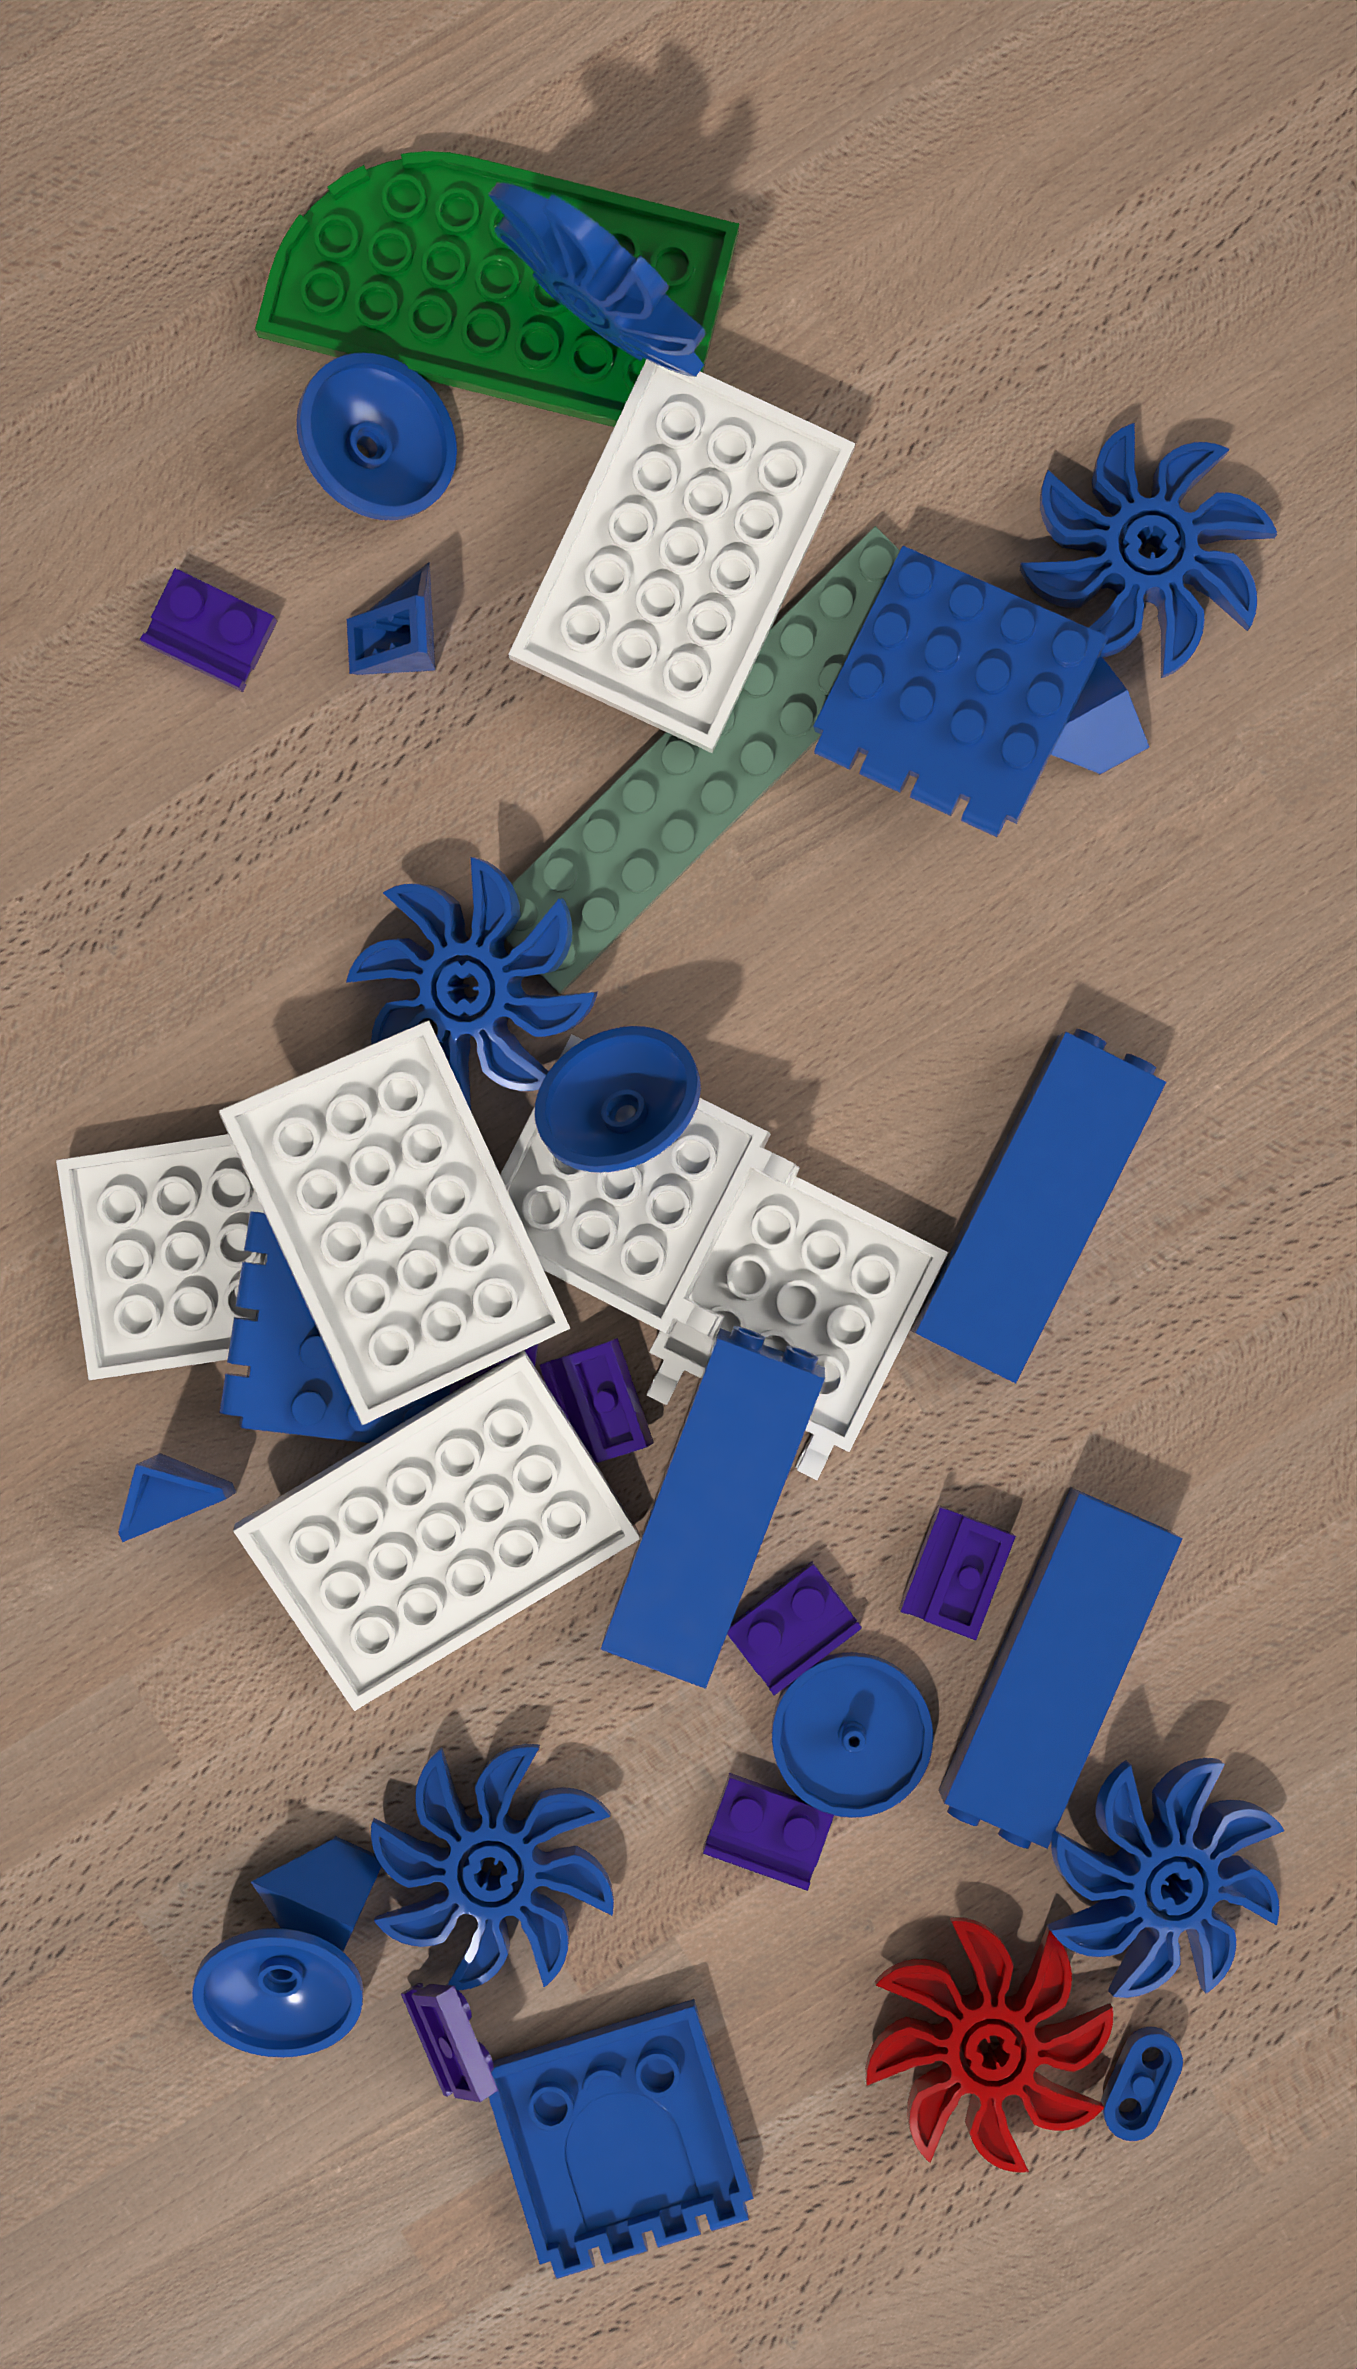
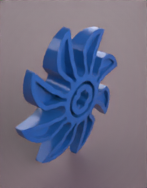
(597, 279)
(1164, 526)
(481, 957)
(1165, 1877)
(479, 1893)

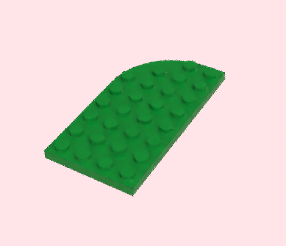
(414, 272)

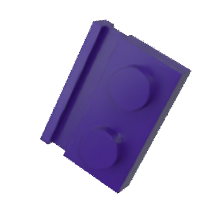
(208, 629)
(599, 1400)
(957, 1572)
(793, 1628)
(767, 1832)
(444, 2029)

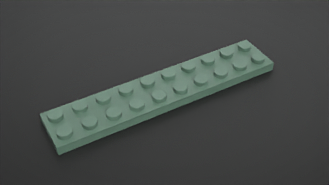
(685, 797)

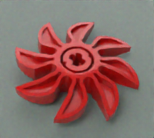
(1000, 2071)

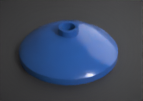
(396, 419)
(617, 1099)
(278, 1992)

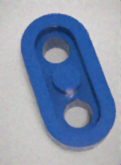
(1145, 2081)

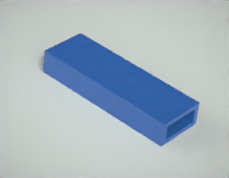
(1039, 1204)
(714, 1505)
(1058, 1670)

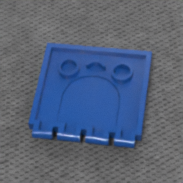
(956, 691)
(289, 1372)
(620, 2139)

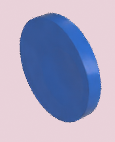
(852, 1735)

